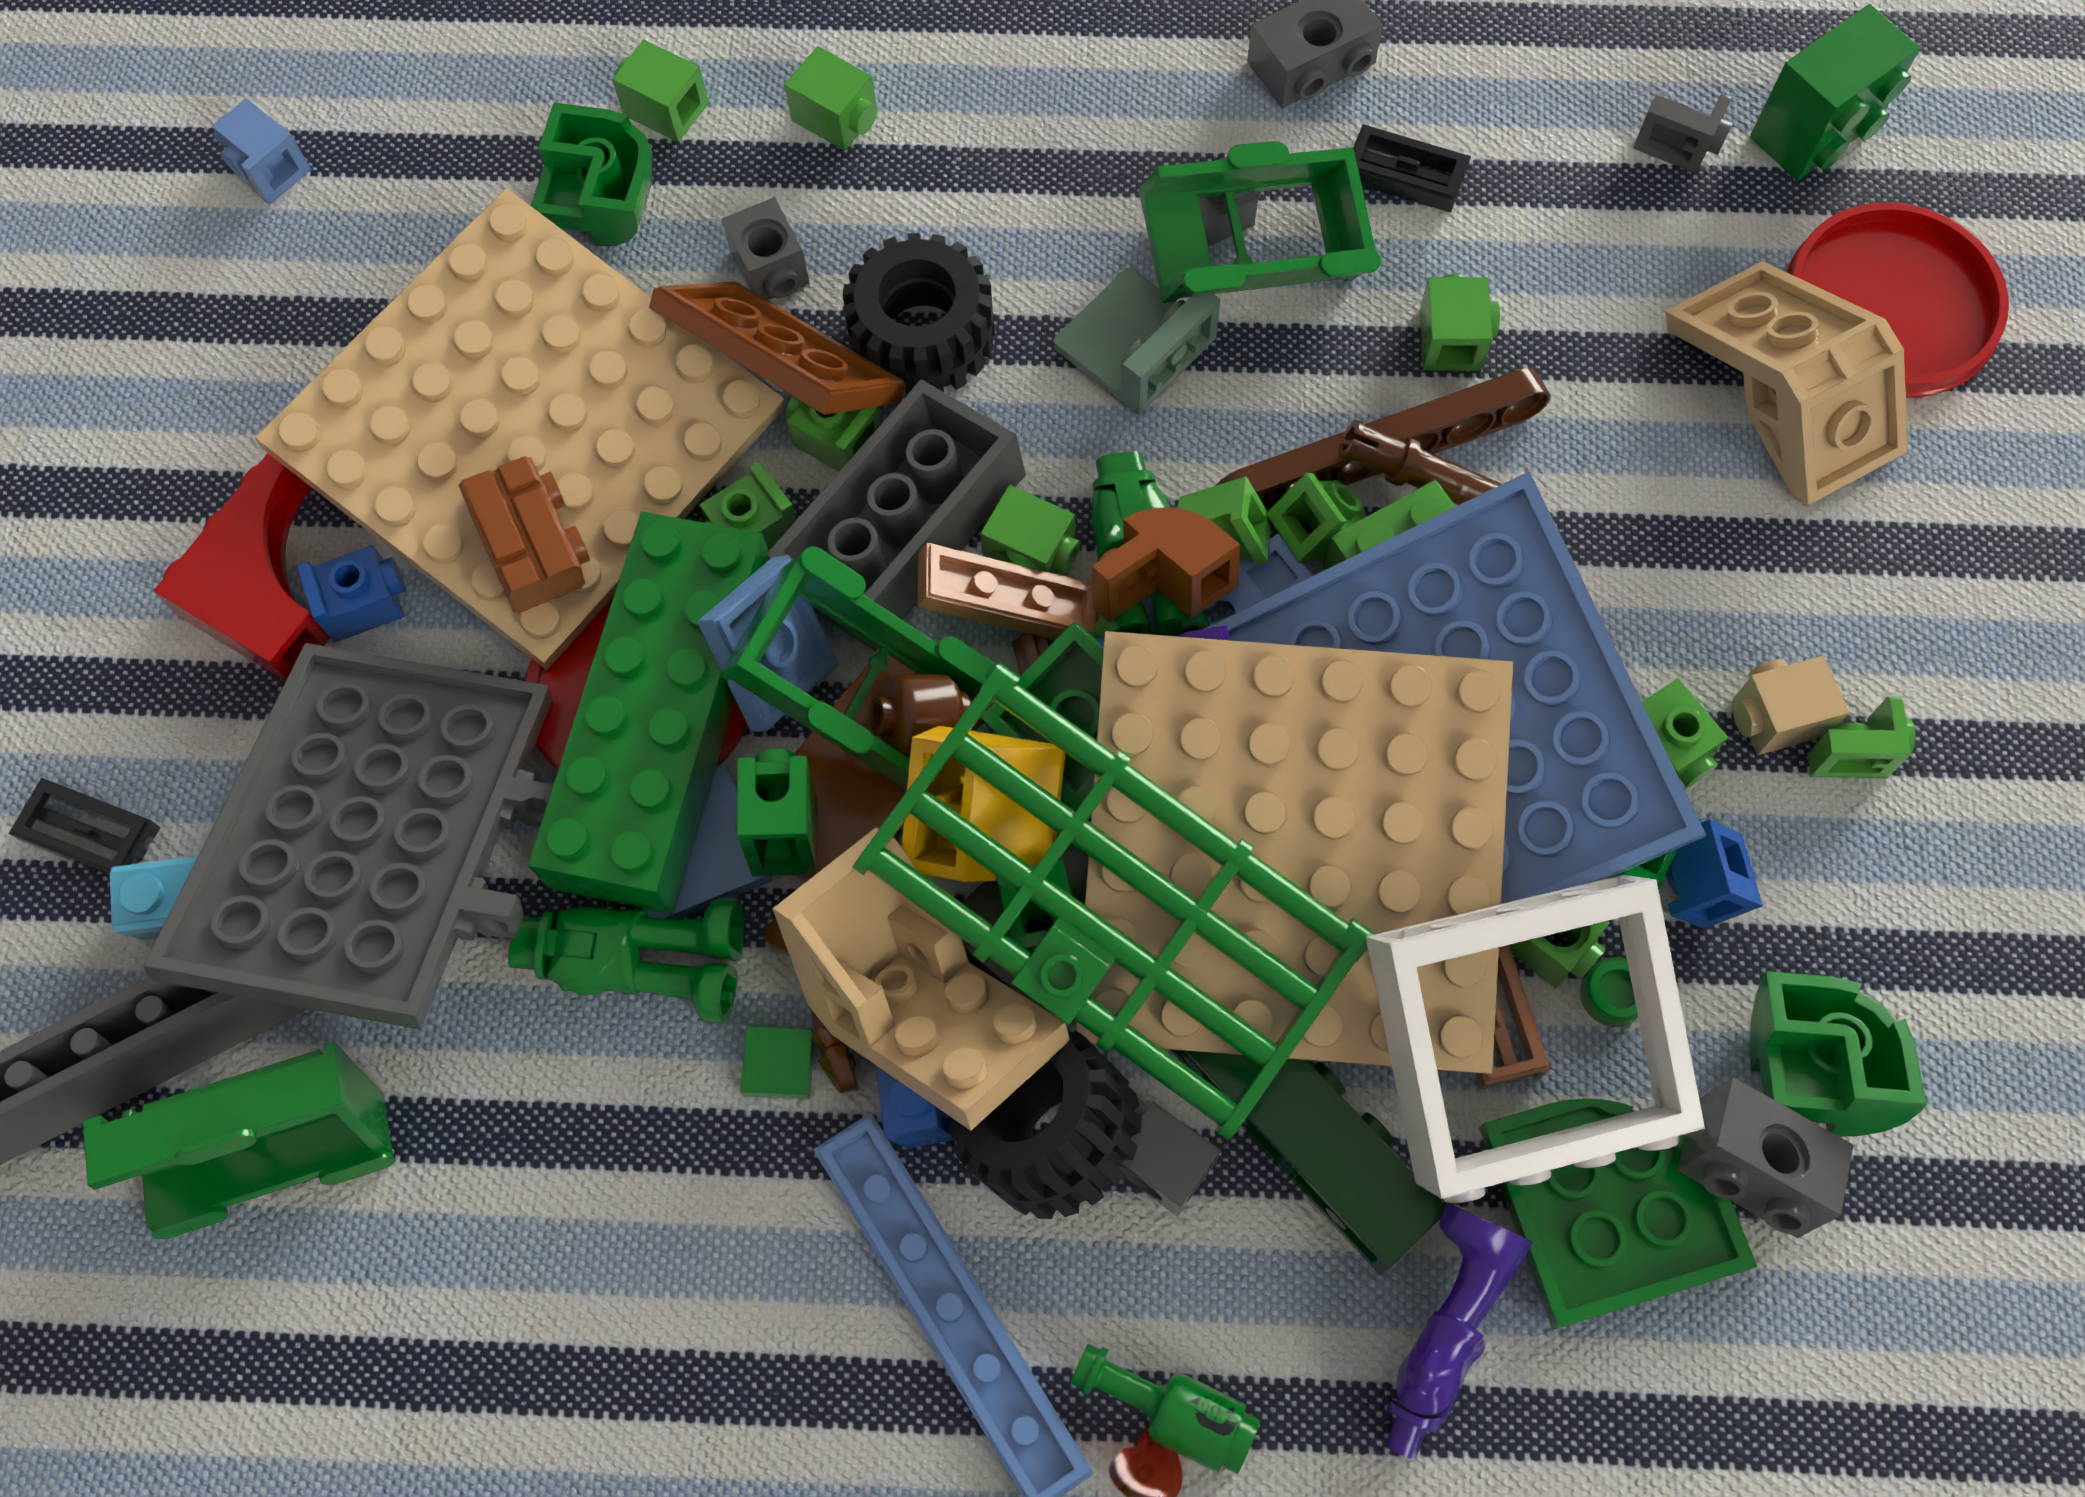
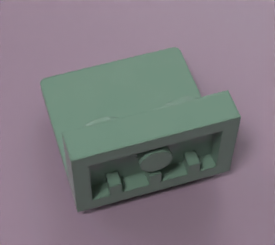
(1135, 340)

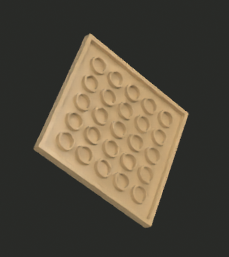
(507, 355)
(1350, 778)

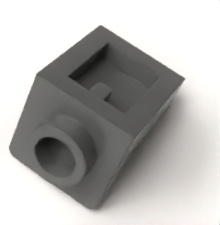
(1681, 133)

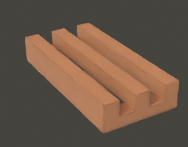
(1536, 1058)

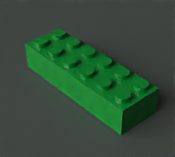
(646, 721)

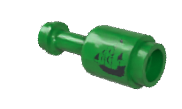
(1181, 1412)

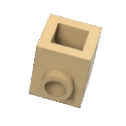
(1788, 704)

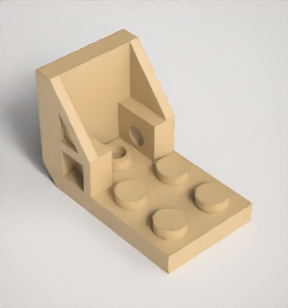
(1815, 371)
(906, 993)

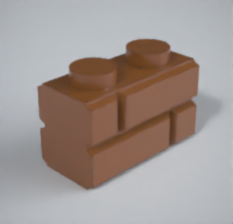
(523, 533)

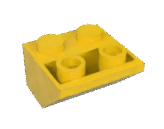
(981, 805)

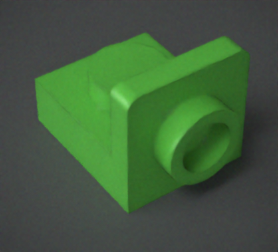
(1864, 749)

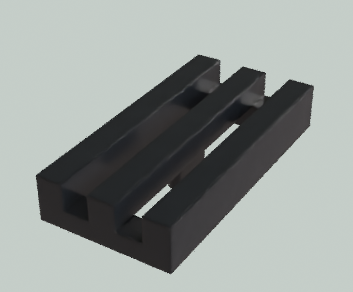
(1403, 175)
(127, 849)

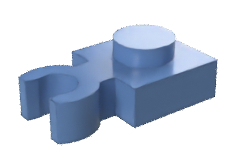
(1264, 579)

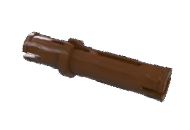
(1407, 463)

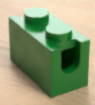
(777, 814)

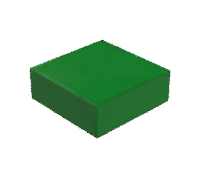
(777, 1062)

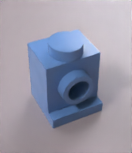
(260, 150)

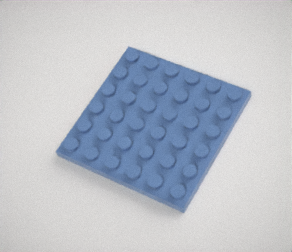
(1499, 584)

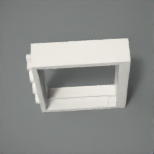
(1590, 1145)

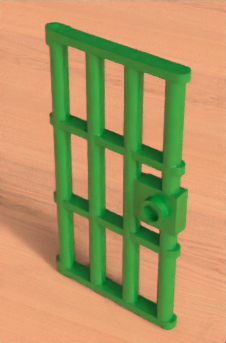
(1082, 943)

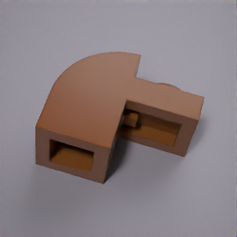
(1170, 553)

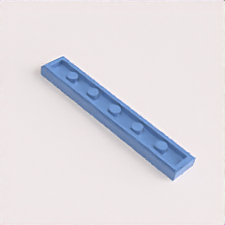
(953, 1312)

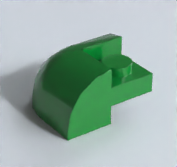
(593, 173)
(1834, 1054)

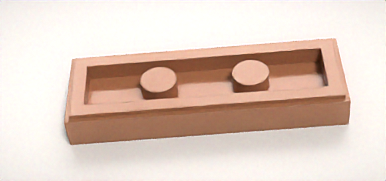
(1002, 593)

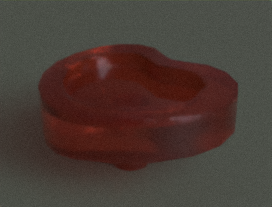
(1147, 1470)

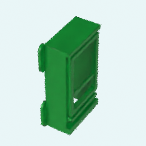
(1179, 236)
(839, 594)
(243, 1139)

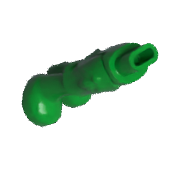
(1120, 491)
(600, 952)

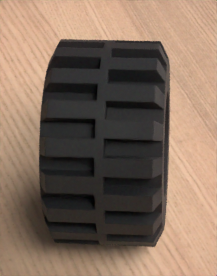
(921, 275)
(1074, 1152)

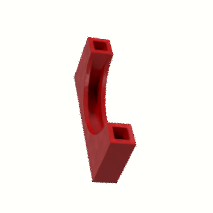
(236, 574)

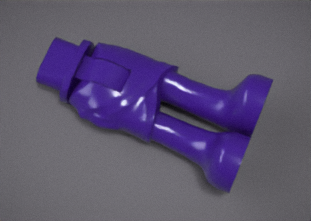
(1450, 1343)

